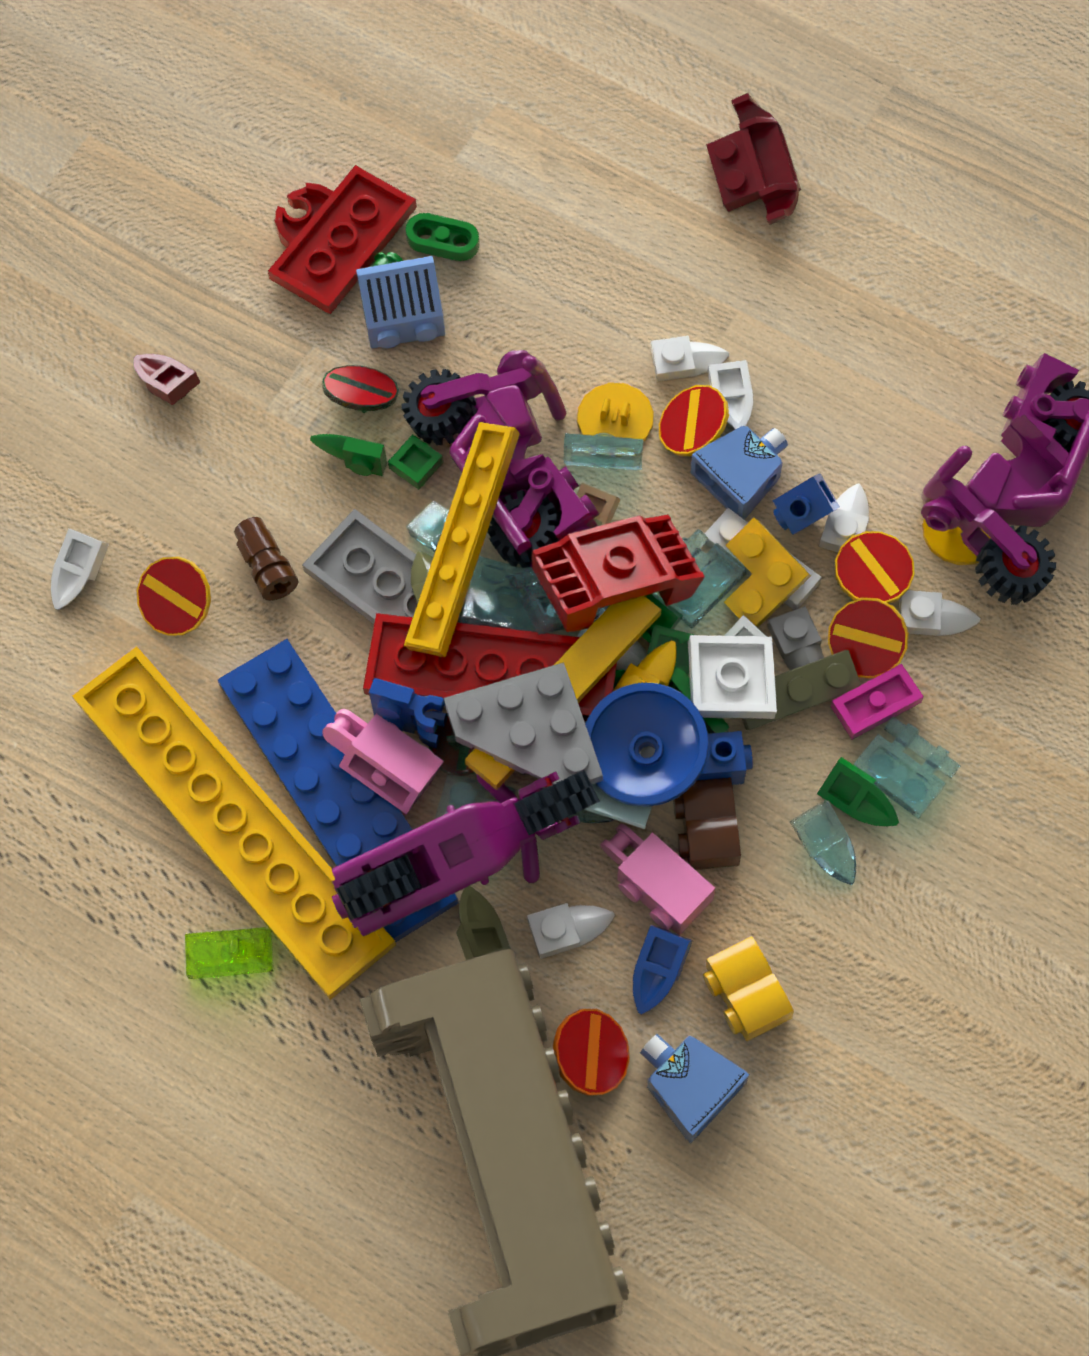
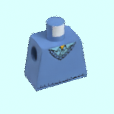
(740, 467)
(691, 1082)

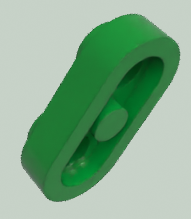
(444, 237)

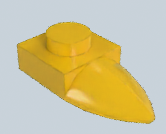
(654, 668)

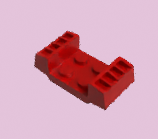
(614, 566)

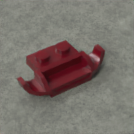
(755, 163)

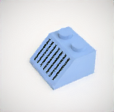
(401, 302)

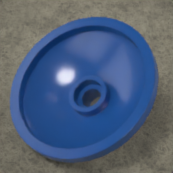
(640, 718)

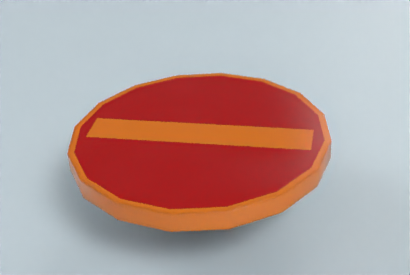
(591, 1052)

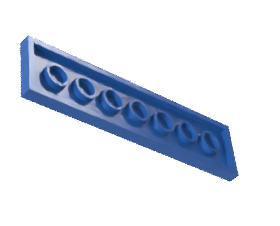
(286, 720)

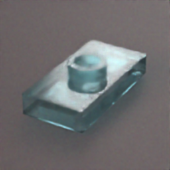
(603, 451)

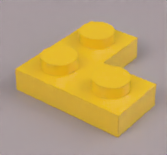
(773, 572)

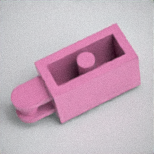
(383, 757)
(659, 879)

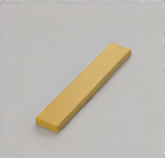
(462, 539)
(586, 664)

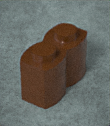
(709, 824)

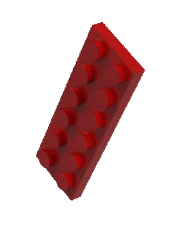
(473, 660)

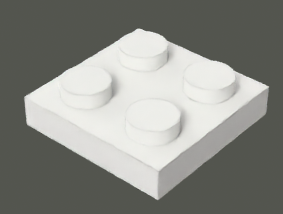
(732, 676)

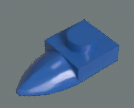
(658, 967)

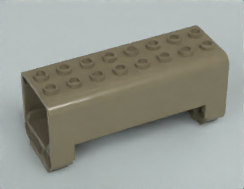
(514, 1149)

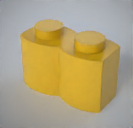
(748, 989)

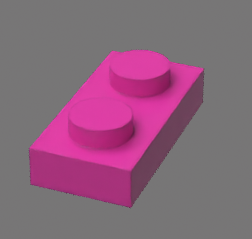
(876, 701)

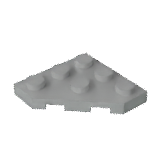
(527, 724)

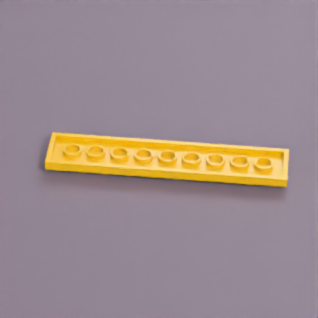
(230, 819)

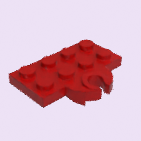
(336, 235)

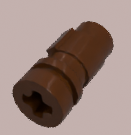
(270, 570)

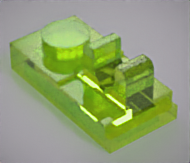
(228, 953)

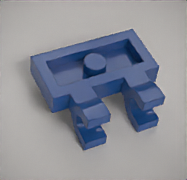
(408, 710)

